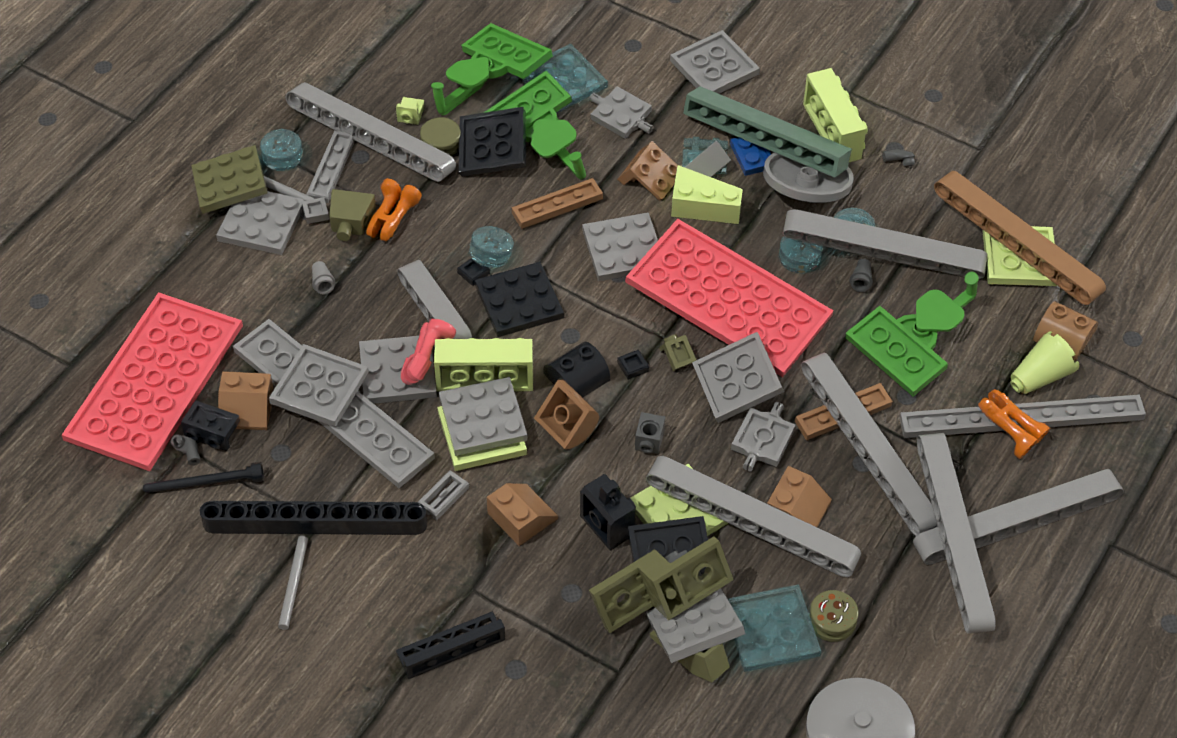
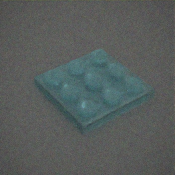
(572, 73)
(775, 628)

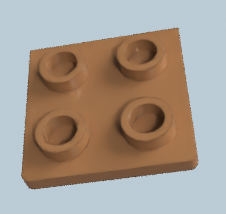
(652, 169)

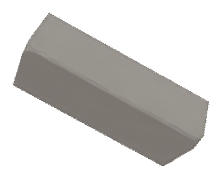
(710, 160)

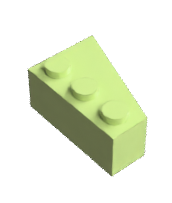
(705, 198)

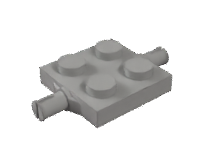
(621, 112)
(763, 436)

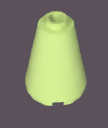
(1044, 364)

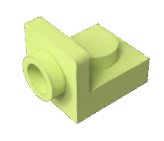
(410, 110)

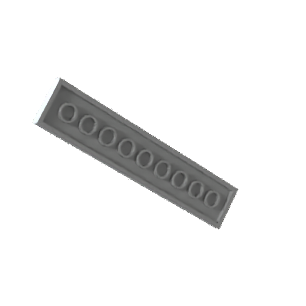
(363, 424)

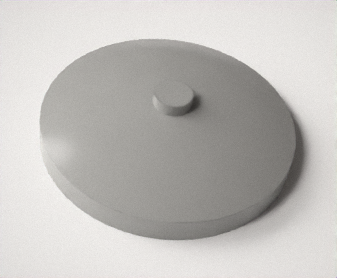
(805, 182)
(859, 711)

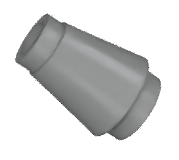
(322, 279)

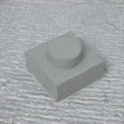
(315, 210)

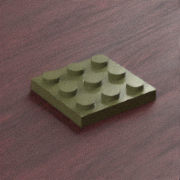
(229, 179)

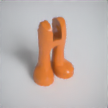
(392, 194)
(1000, 408)

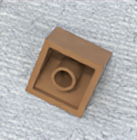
(248, 397)
(800, 497)
(519, 511)

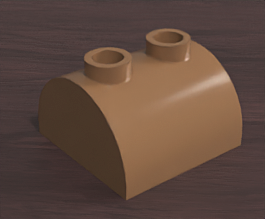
(1069, 324)
(567, 416)

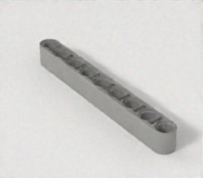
(371, 131)
(884, 243)
(870, 443)
(1028, 513)
(754, 516)
(956, 534)

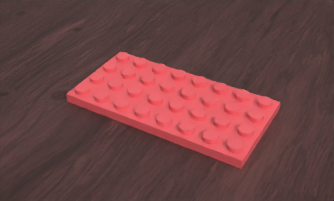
(728, 294)
(152, 381)

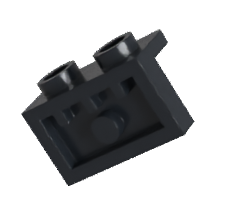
(209, 425)

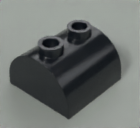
(581, 368)

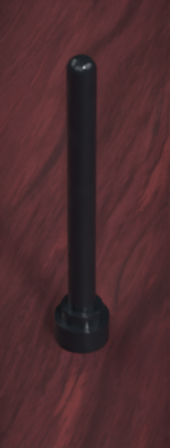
(252, 472)

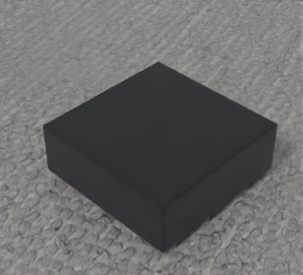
(472, 270)
(633, 364)

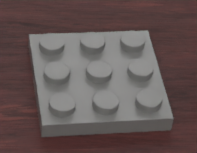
(715, 63)
(262, 222)
(618, 244)
(385, 364)
(738, 377)
(319, 385)
(482, 416)
(698, 627)

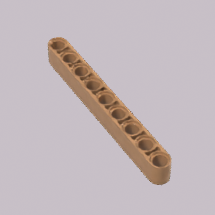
(1020, 238)

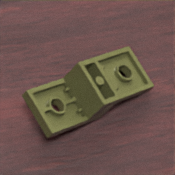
(661, 584)

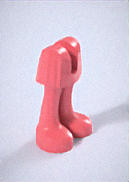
(418, 364)

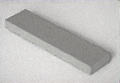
(331, 165)

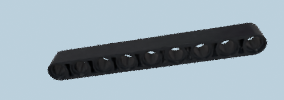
(302, 512)

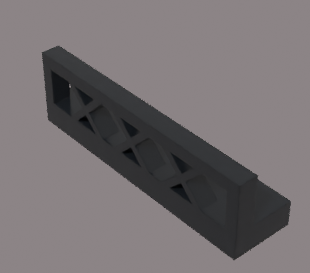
(452, 648)

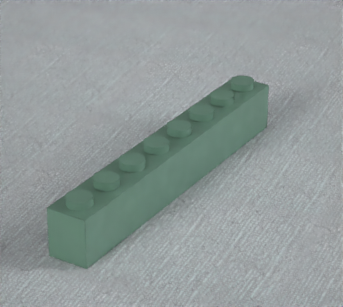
(767, 131)

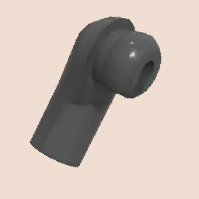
(898, 154)
(187, 446)

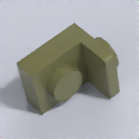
(678, 351)

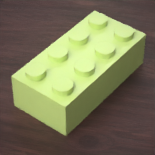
(833, 112)
(483, 360)

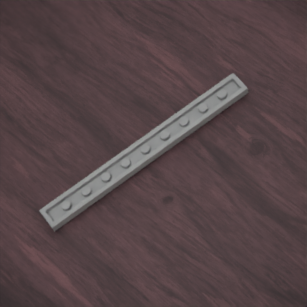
(1050, 412)

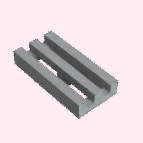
(446, 497)

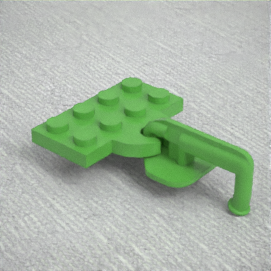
(493, 55)
(544, 131)
(906, 345)

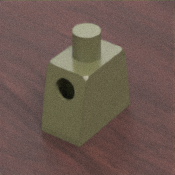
(350, 212)

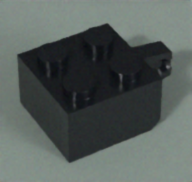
(607, 511)

